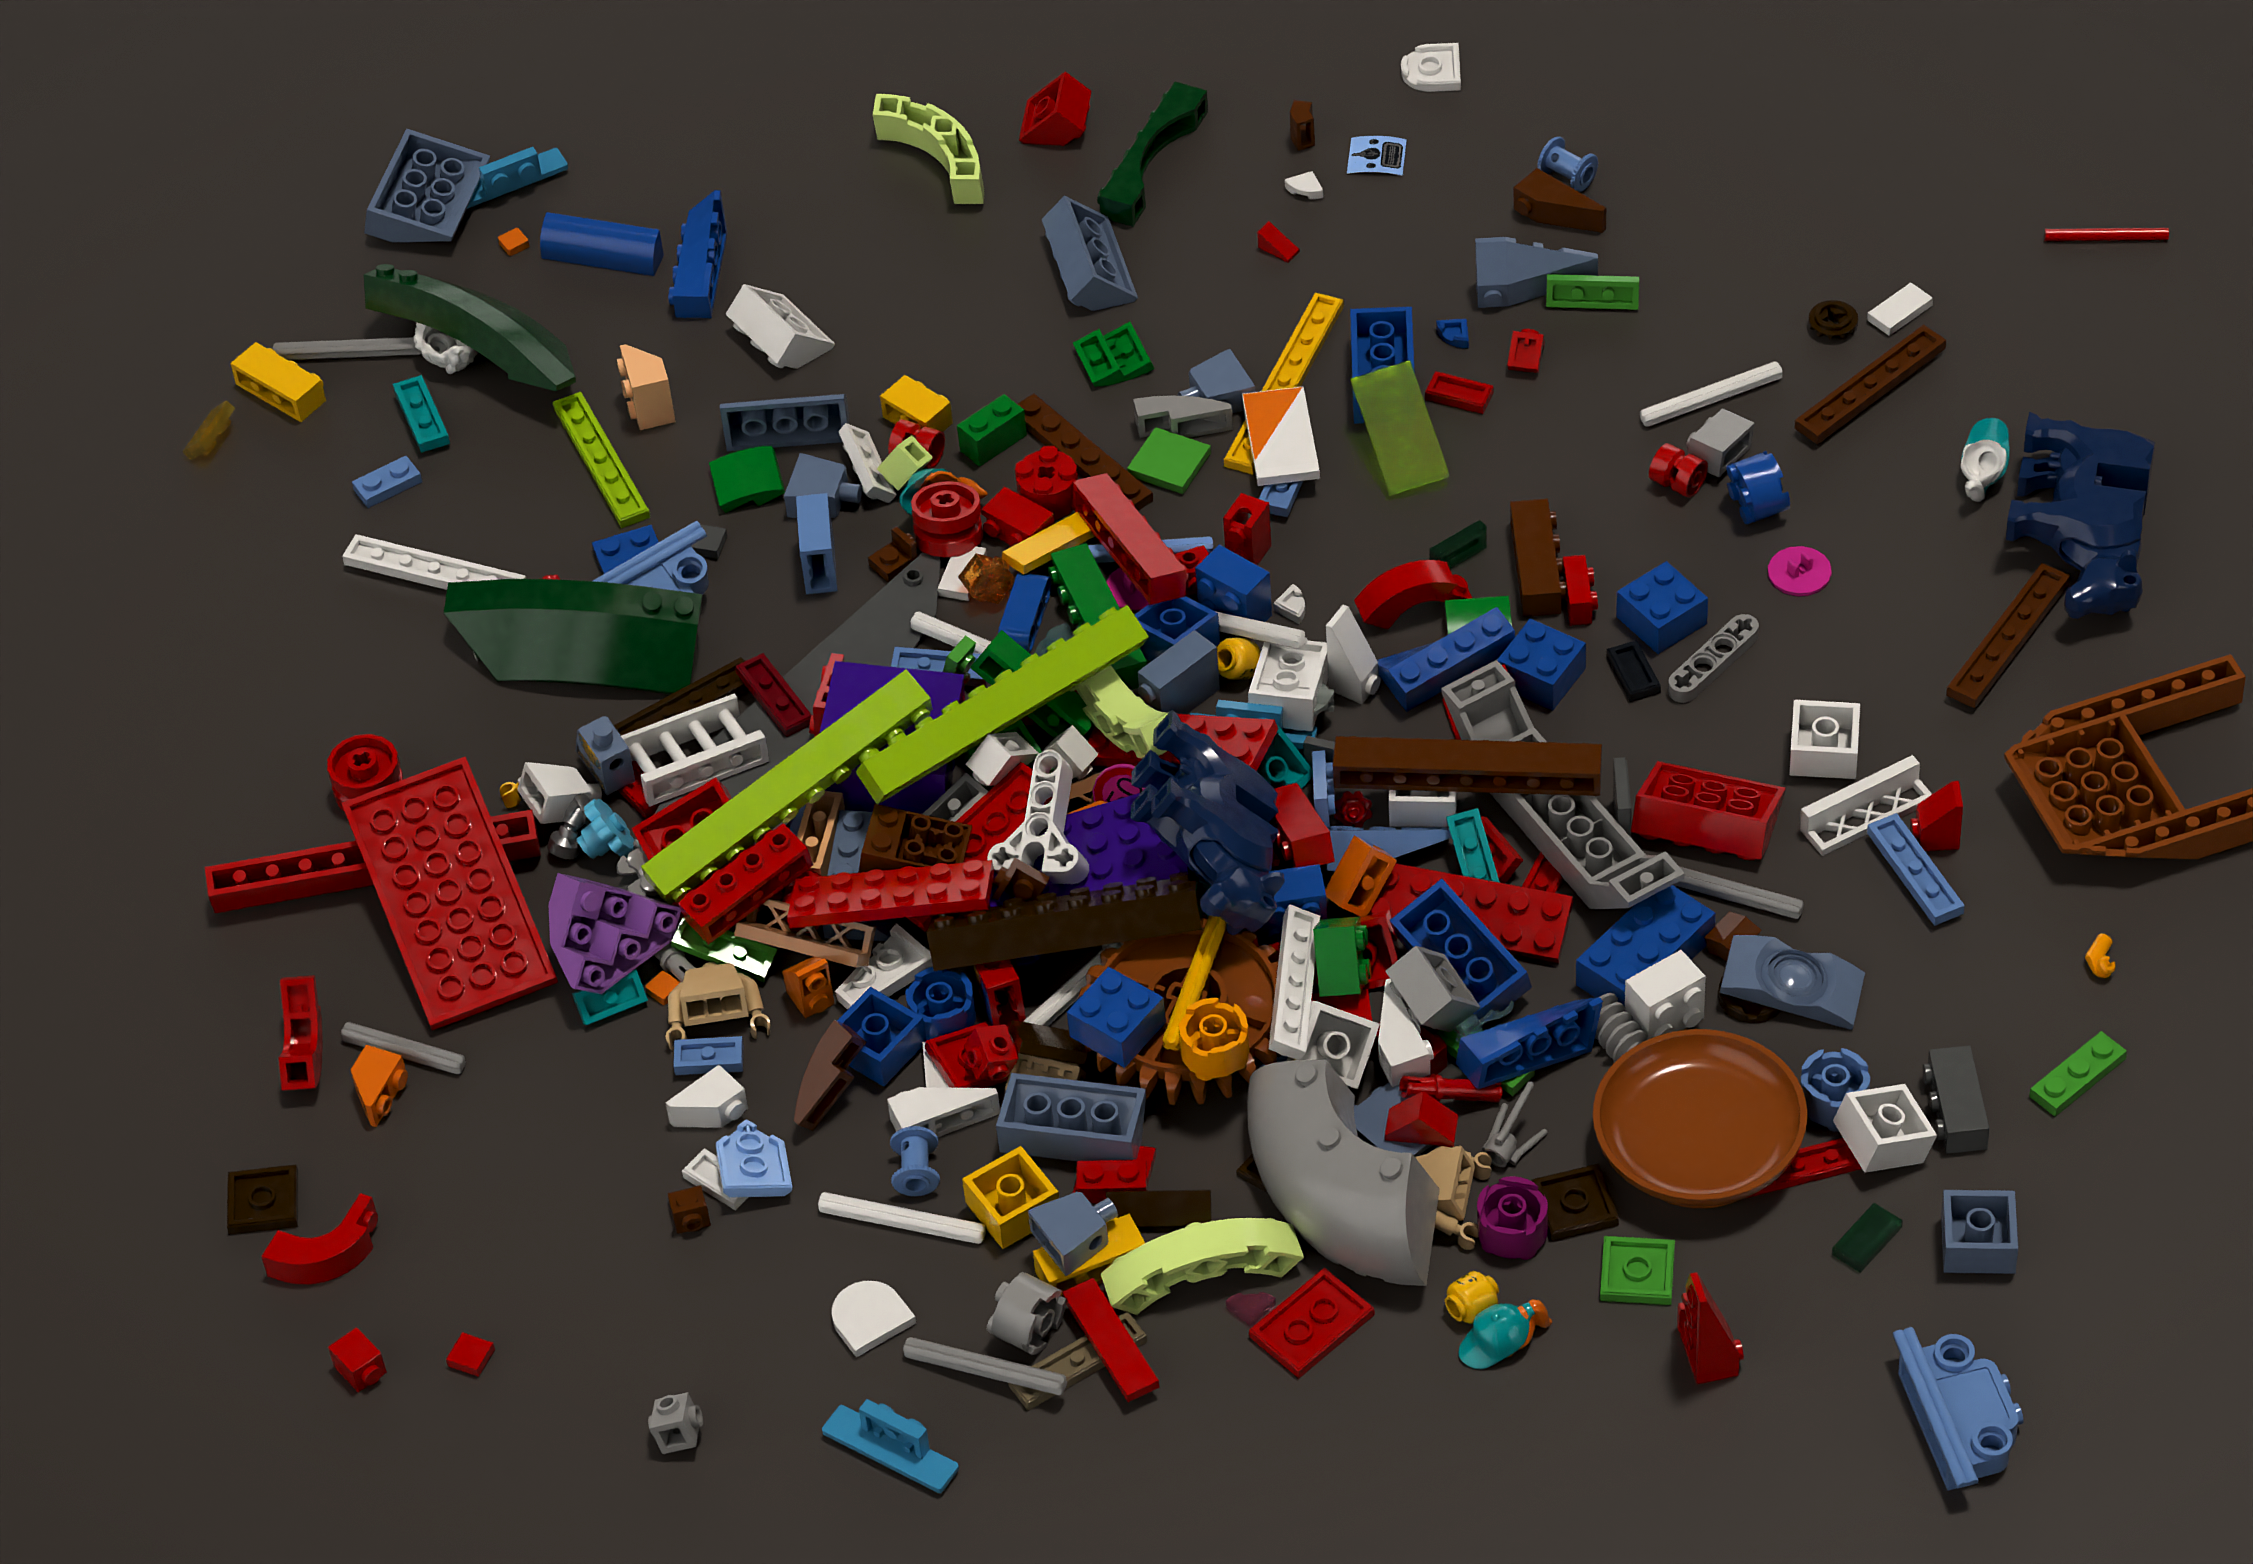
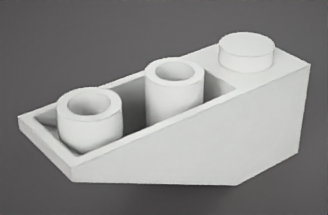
(1399, 1041)

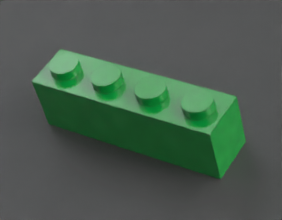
(1053, 717)

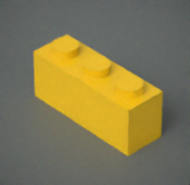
(278, 381)
(1122, 1239)

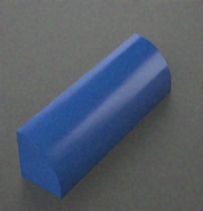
(601, 244)

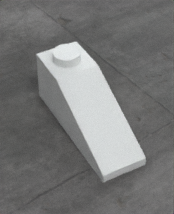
(1350, 658)
(942, 1108)

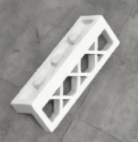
(1858, 801)

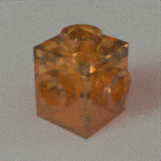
(987, 578)

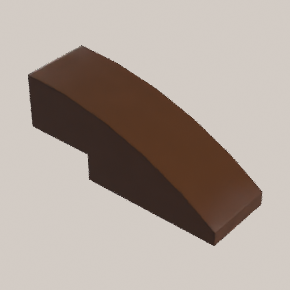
(827, 1074)

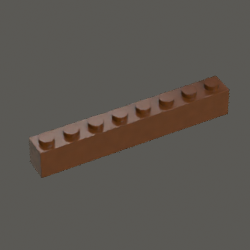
(1467, 765)

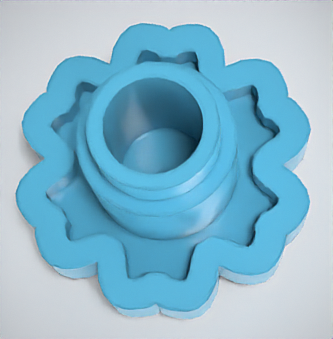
(604, 832)

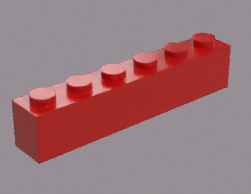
(1129, 539)

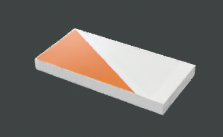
(1280, 436)

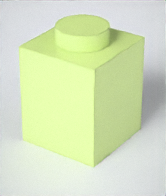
(904, 462)

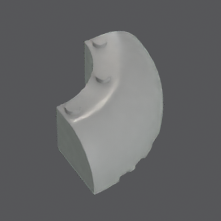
(1338, 1192)

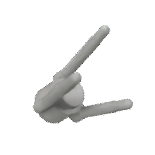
(1502, 1144)

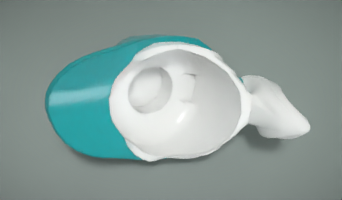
(1985, 456)

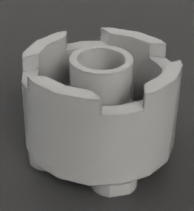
(1026, 1312)

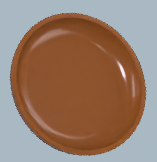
(1700, 1117)

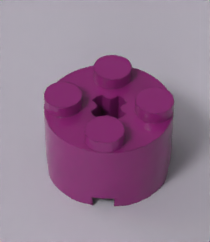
(1512, 1218)

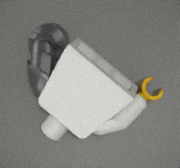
(554, 796)

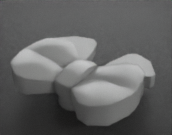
(632, 865)

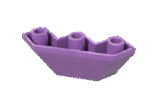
(605, 931)

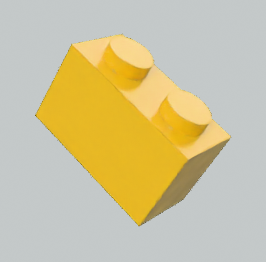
(916, 403)

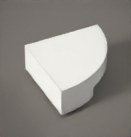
(1305, 184)
(1291, 604)

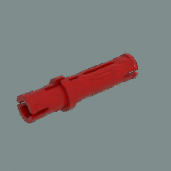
(1447, 1088)

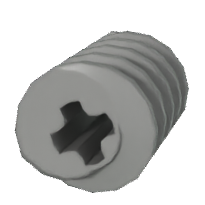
(1616, 1029)

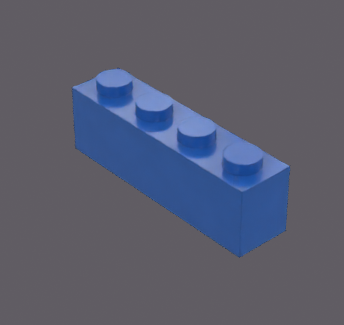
(699, 259)
(1423, 671)
(1529, 1042)

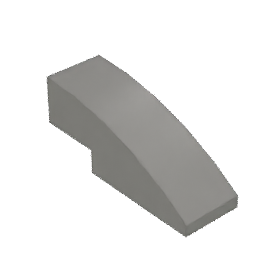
(1182, 415)

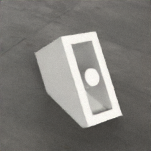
(998, 756)
(708, 1101)

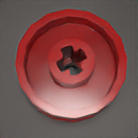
(947, 519)
(362, 766)

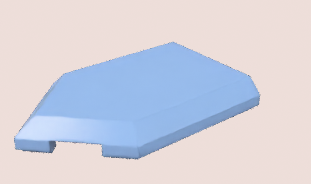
(753, 1163)

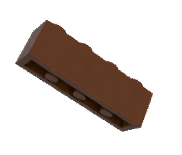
(1536, 557)

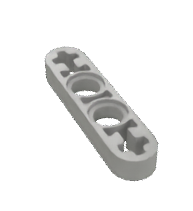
(1709, 655)

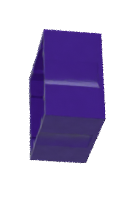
(853, 684)

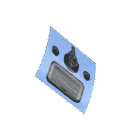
(1376, 154)

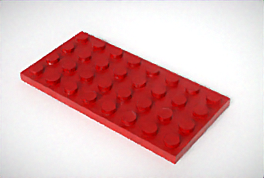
(449, 893)

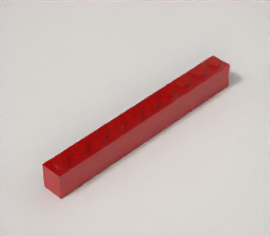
(331, 868)

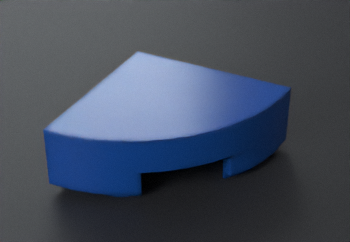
(1453, 332)

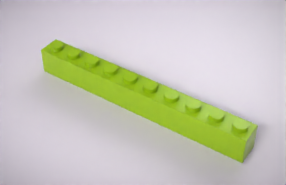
(1001, 704)
(787, 788)

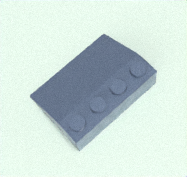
(424, 190)

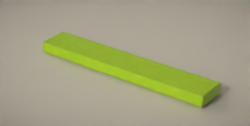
(601, 459)

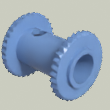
(1579, 170)
(915, 1175)

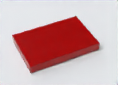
(1311, 1322)

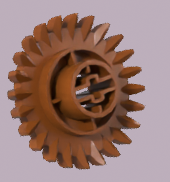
(1238, 975)

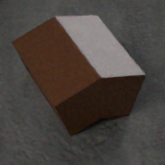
(1302, 135)
(1720, 937)

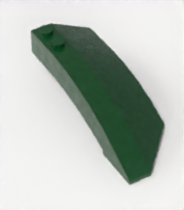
(477, 320)
(579, 631)

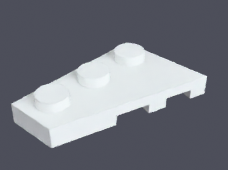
(888, 969)

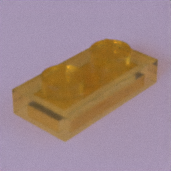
(214, 424)

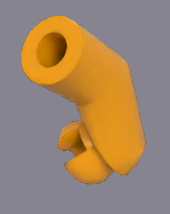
(2096, 957)

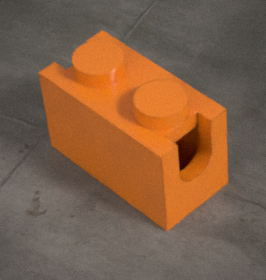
(1359, 877)

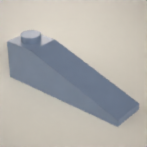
(1518, 272)

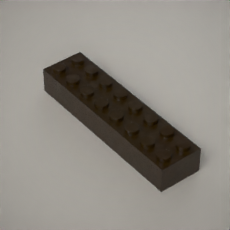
(1067, 921)

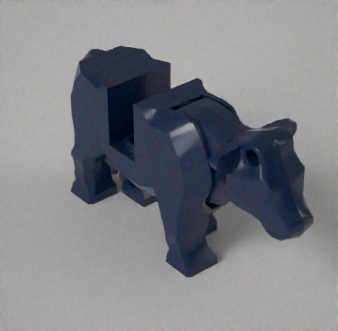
(2094, 511)
(1214, 819)

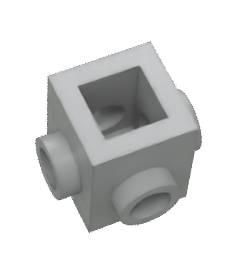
(675, 1422)

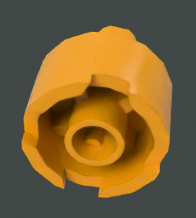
(1214, 1039)

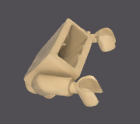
(714, 995)
(1453, 1173)

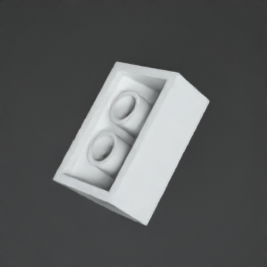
(777, 327)

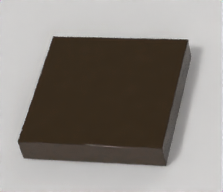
(1047, 1042)
(262, 1199)
(1577, 1202)

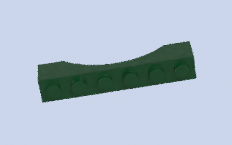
(1177, 115)

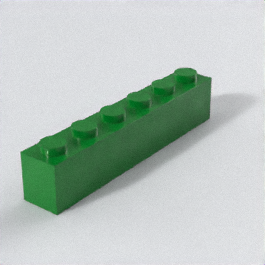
(1087, 597)

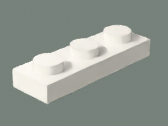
(865, 463)

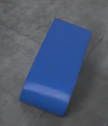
(1026, 608)

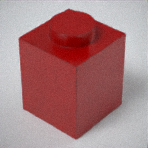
(357, 1359)

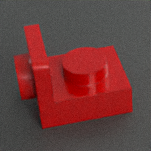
(1526, 351)

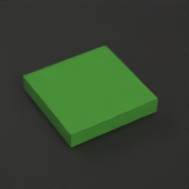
(1169, 460)
(1637, 1270)

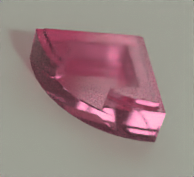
(1251, 1306)

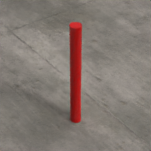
(2102, 234)

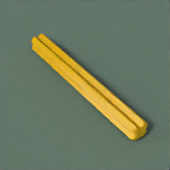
(1195, 978)

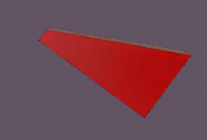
(1276, 243)

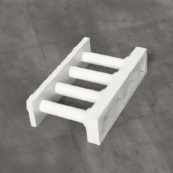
(696, 770)

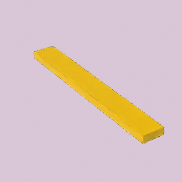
(1291, 366)

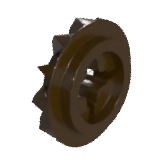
(1839, 312)

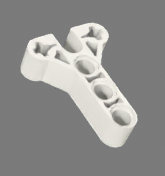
(1061, 859)

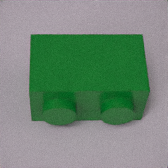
(991, 430)

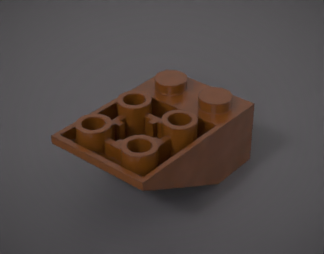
(911, 839)

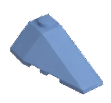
(1387, 838)

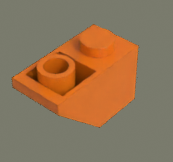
(809, 985)
(377, 1080)

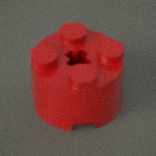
(1047, 480)

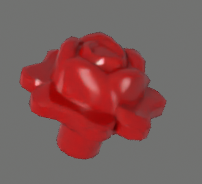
(1353, 809)

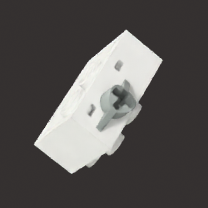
(1293, 681)

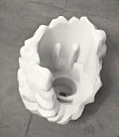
(442, 349)

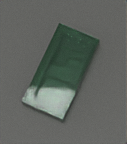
(1461, 545)
(1867, 1237)

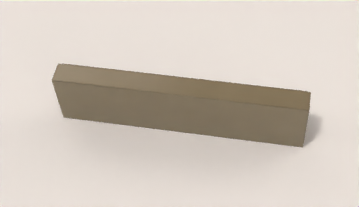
(1075, 1362)

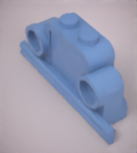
(666, 565)
(1959, 1406)

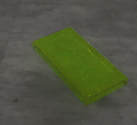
(1399, 427)

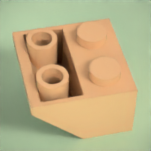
(646, 387)

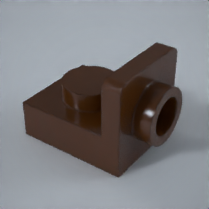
(894, 556)
(1020, 881)
(689, 1209)

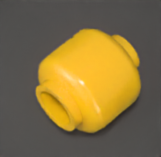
(1237, 658)
(1470, 1296)

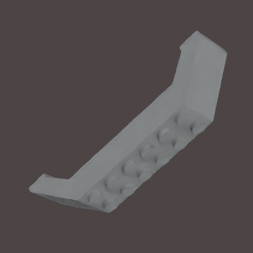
(1568, 829)

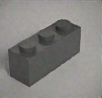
(1956, 1099)

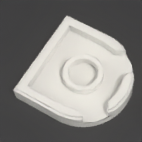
(1432, 68)
(869, 1315)

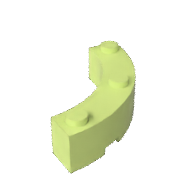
(937, 134)
(1120, 712)
(1199, 1254)

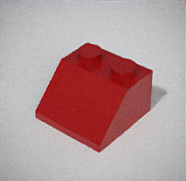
(1056, 112)

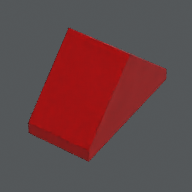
(1422, 1121)

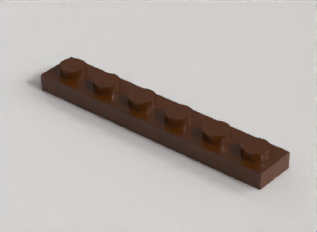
(1870, 384)
(1056, 431)
(2008, 635)

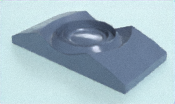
(1793, 980)

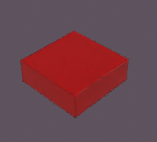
(470, 1354)

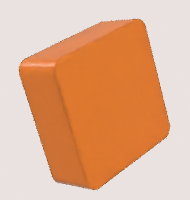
(513, 241)
(661, 986)

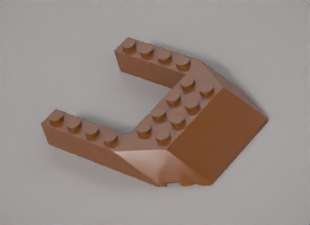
(2104, 788)

